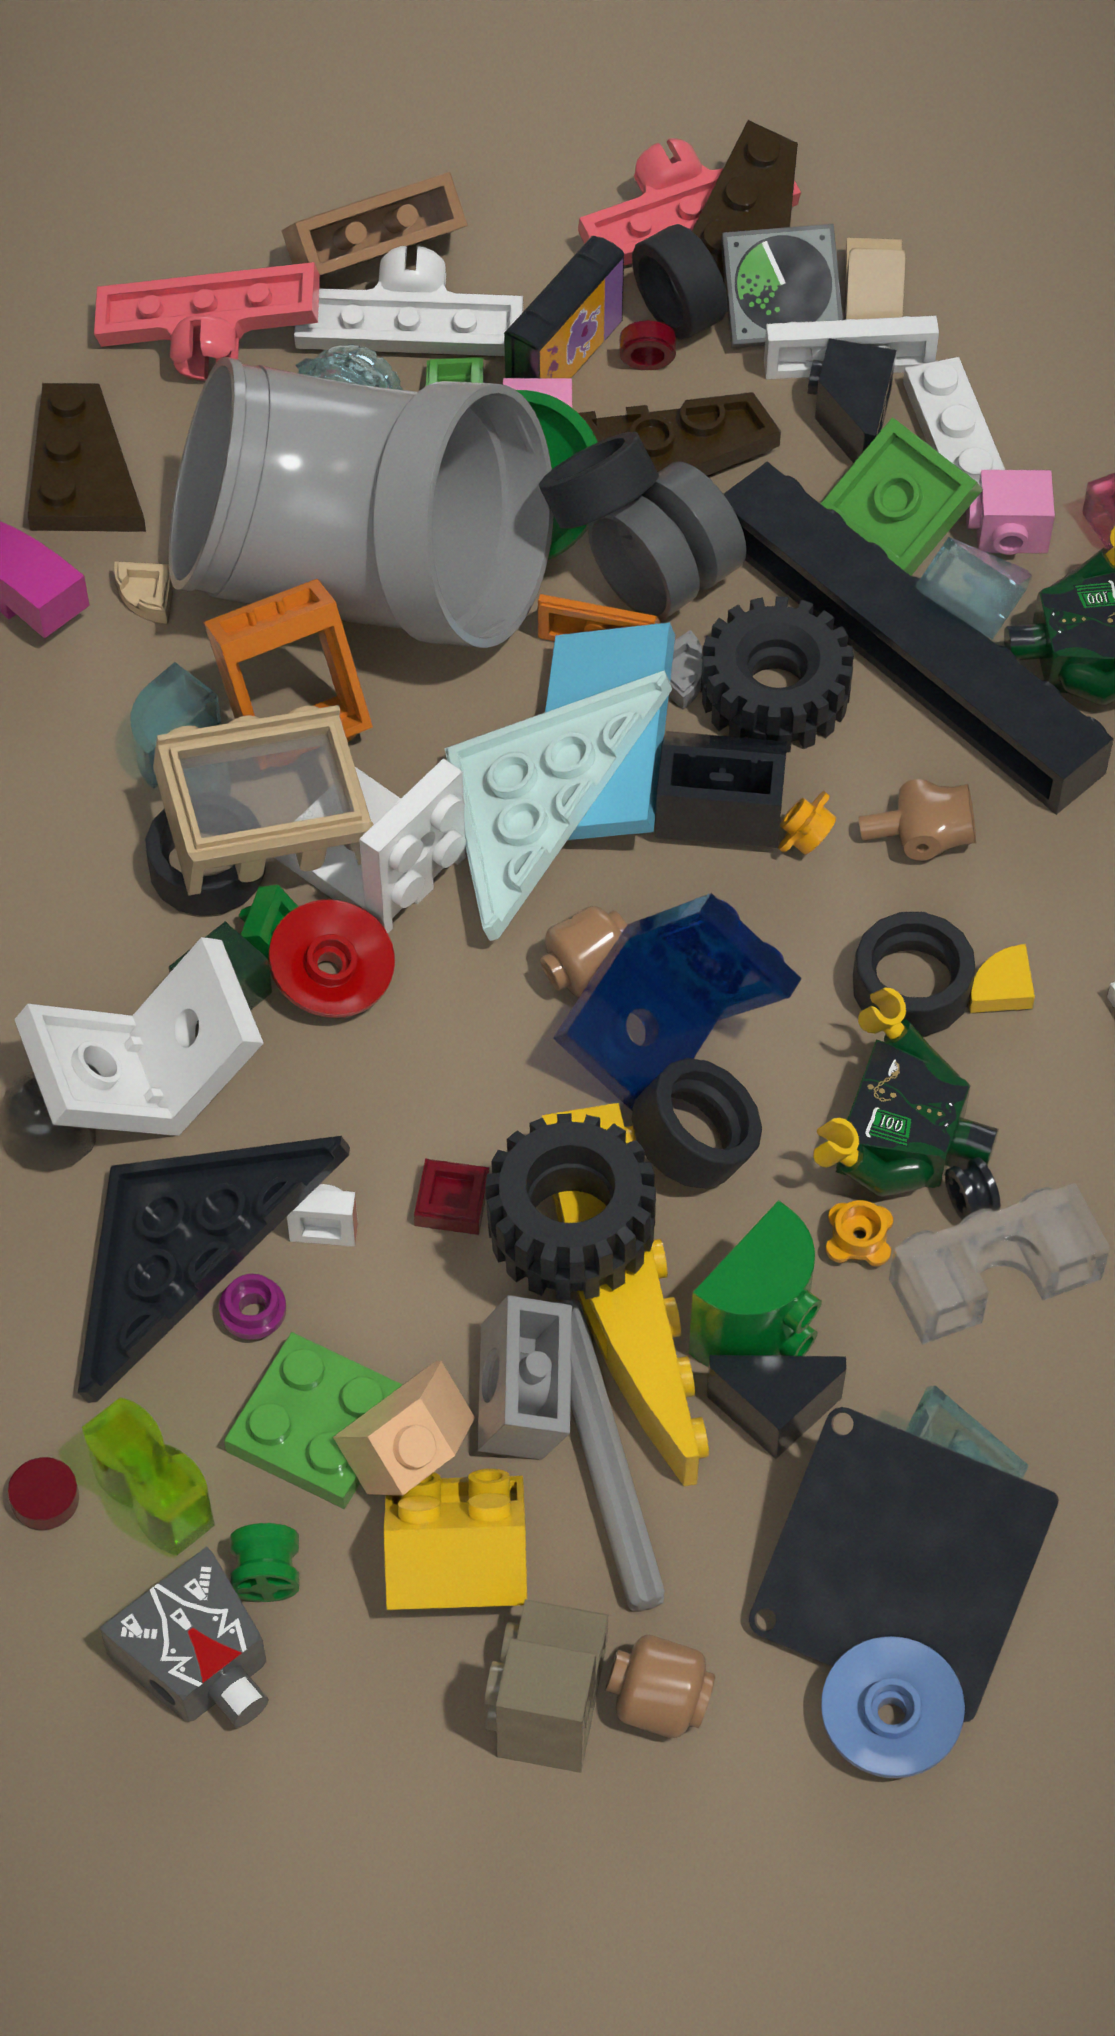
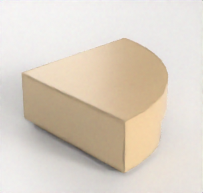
(145, 589)

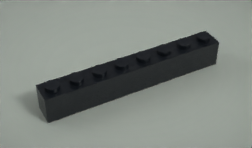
(918, 643)

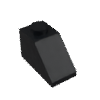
(852, 392)

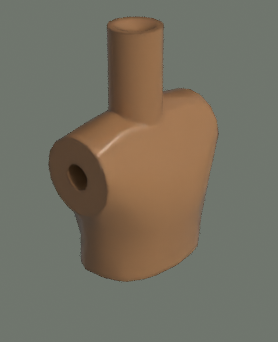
(927, 819)

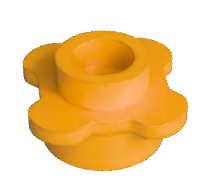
(807, 824)
(864, 1217)

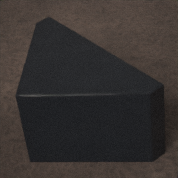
(775, 1395)

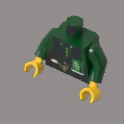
(1074, 630)
(904, 1112)

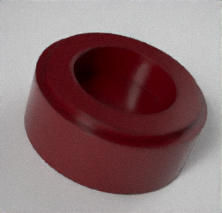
(647, 345)
(43, 1493)

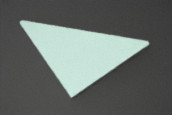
(535, 785)

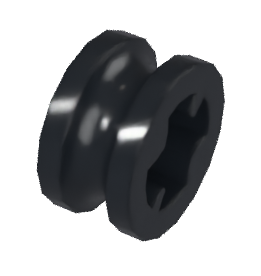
(972, 1188)

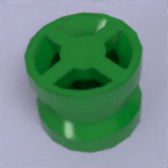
(264, 1562)

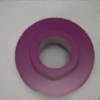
(252, 1290)

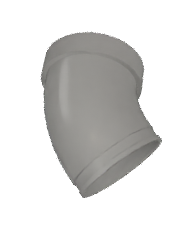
(390, 497)

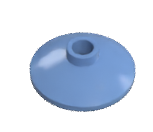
(897, 1674)

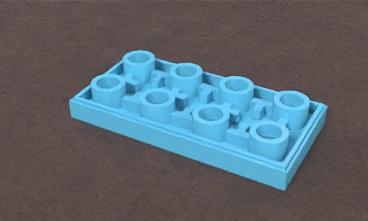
(599, 662)

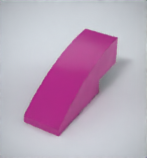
(38, 583)

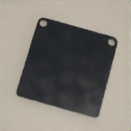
(906, 1547)

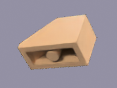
(407, 1433)

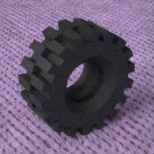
(776, 640)

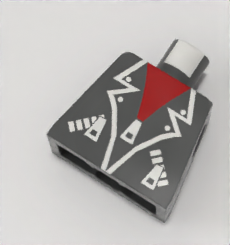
(192, 1643)

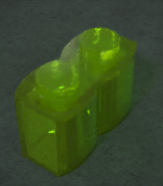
(149, 1476)

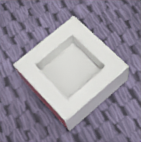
(325, 1217)

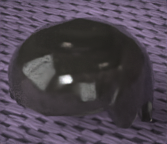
(30, 1134)

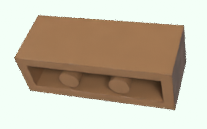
(376, 225)

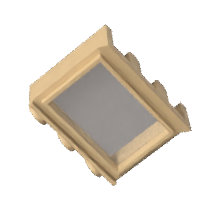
(260, 792)

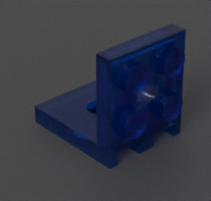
(679, 979)

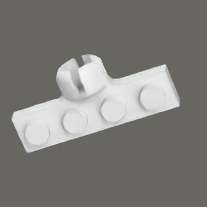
(411, 313)

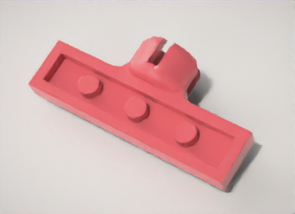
(672, 195)
(206, 312)

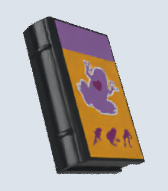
(569, 315)

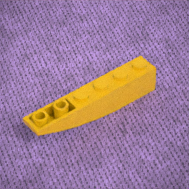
(637, 1333)

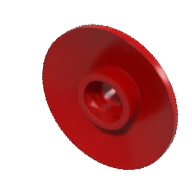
(336, 934)

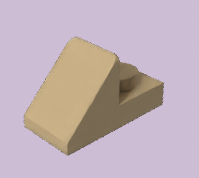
(874, 278)

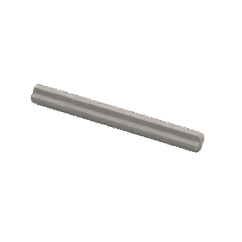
(611, 1472)

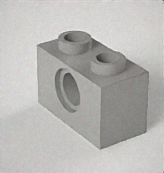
(525, 1378)

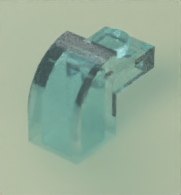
(165, 704)

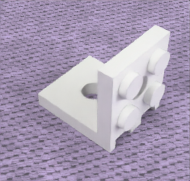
(402, 849)
(148, 1066)

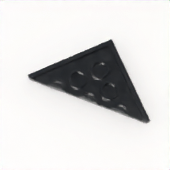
(177, 1233)

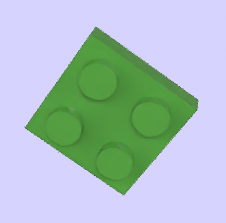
(902, 495)
(299, 1410)

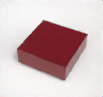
(451, 1196)

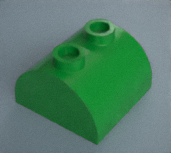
(759, 1294)

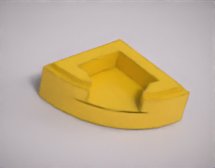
(1003, 982)

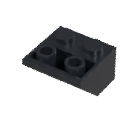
(720, 789)

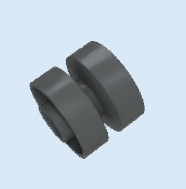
(669, 542)

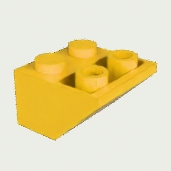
(456, 1543)

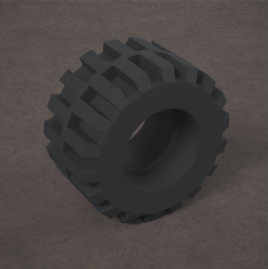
(571, 1159)

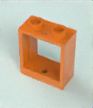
(279, 622)

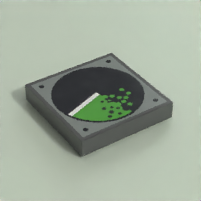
(779, 279)

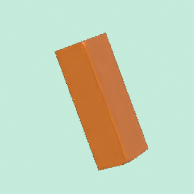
(569, 616)

